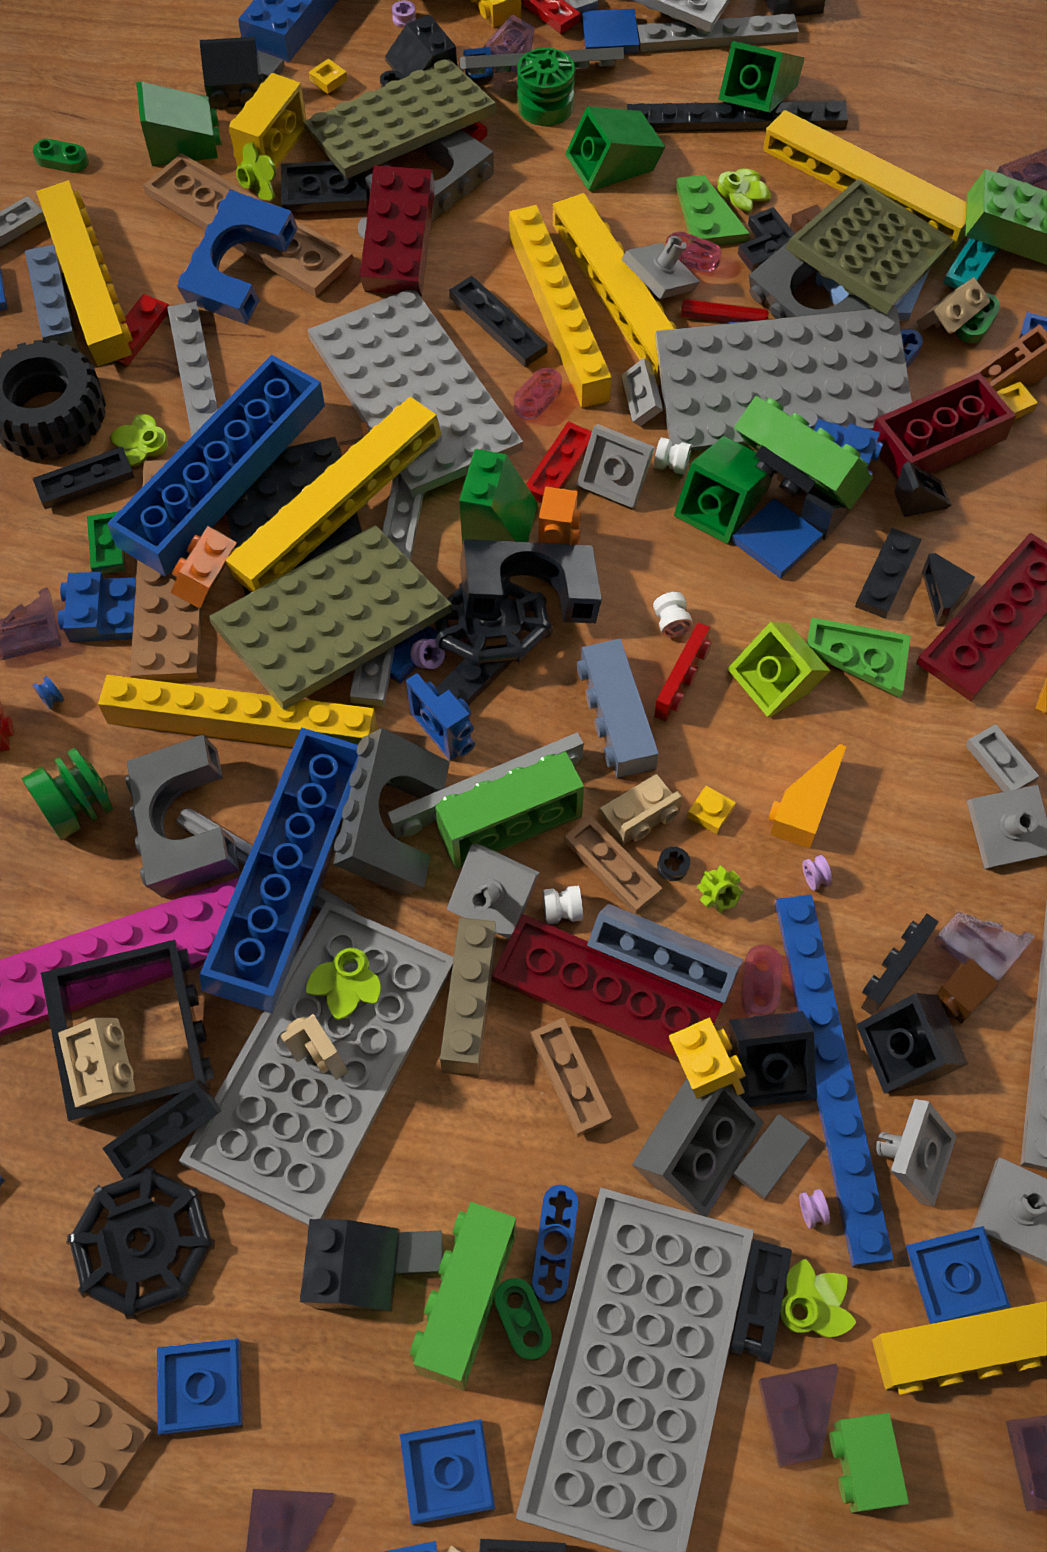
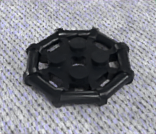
(501, 631)
(160, 1253)

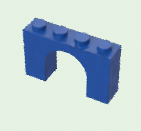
(237, 221)

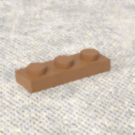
(613, 865)
(571, 1077)

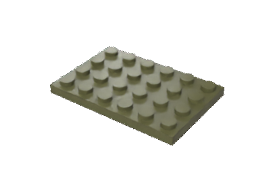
(399, 117)
(870, 246)
(329, 616)

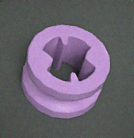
(403, 13)
(418, 651)
(817, 872)
(814, 1208)

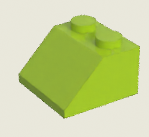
(778, 668)

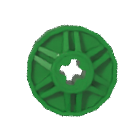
(545, 86)
(68, 793)

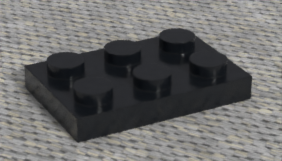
(320, 188)

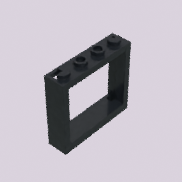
(60, 1019)

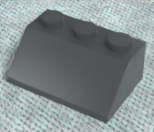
(698, 1146)

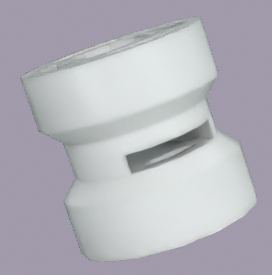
(673, 456)
(671, 611)
(562, 905)

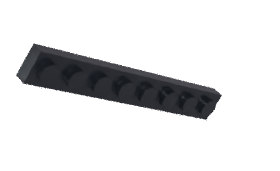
(734, 117)

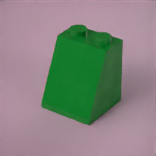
(759, 76)
(177, 124)
(613, 146)
(722, 489)
(495, 500)

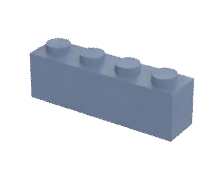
(51, 296)
(618, 709)
(665, 952)

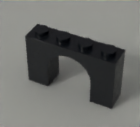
(564, 566)

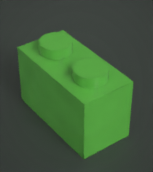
(868, 1463)

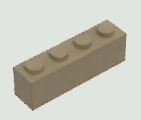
(468, 997)

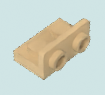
(956, 307)
(641, 809)
(307, 1038)
(96, 1061)

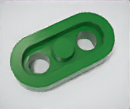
(60, 155)
(978, 326)
(523, 1320)

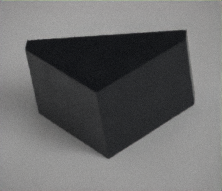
(919, 491)
(823, 512)
(945, 585)

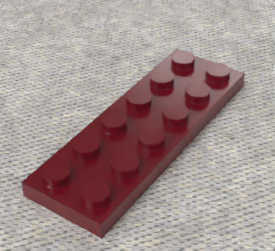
(992, 622)
(599, 987)

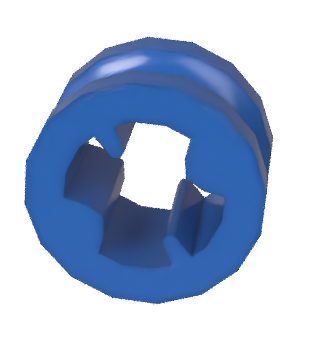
(48, 692)

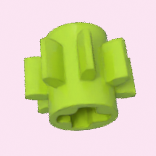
(720, 889)

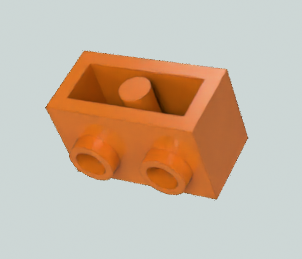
(559, 517)
(203, 566)

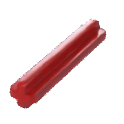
(721, 312)

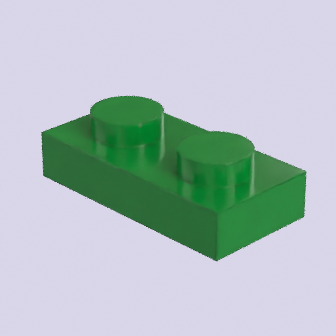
(102, 549)

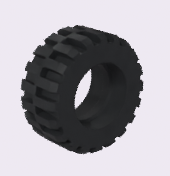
(57, 426)

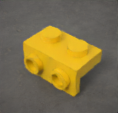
(705, 1058)

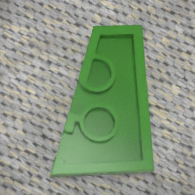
(707, 212)
(862, 651)

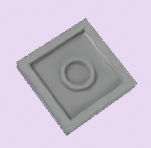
(661, 268)
(615, 465)
(1009, 826)
(492, 889)
(920, 1152)
(1015, 1210)

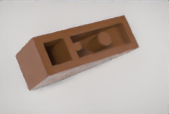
(1020, 362)

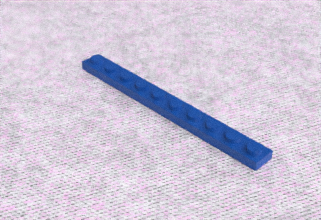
(835, 1087)

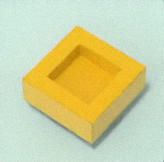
(328, 76)
(1018, 399)
(711, 809)

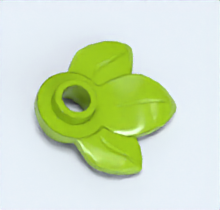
(256, 172)
(743, 188)
(140, 439)
(342, 987)
(821, 1300)

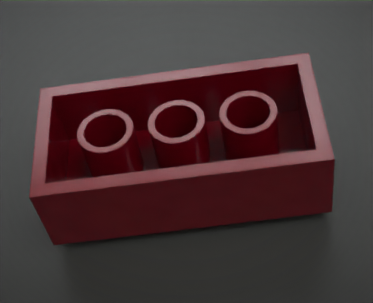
(397, 230)
(944, 426)

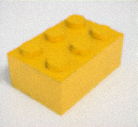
(270, 120)

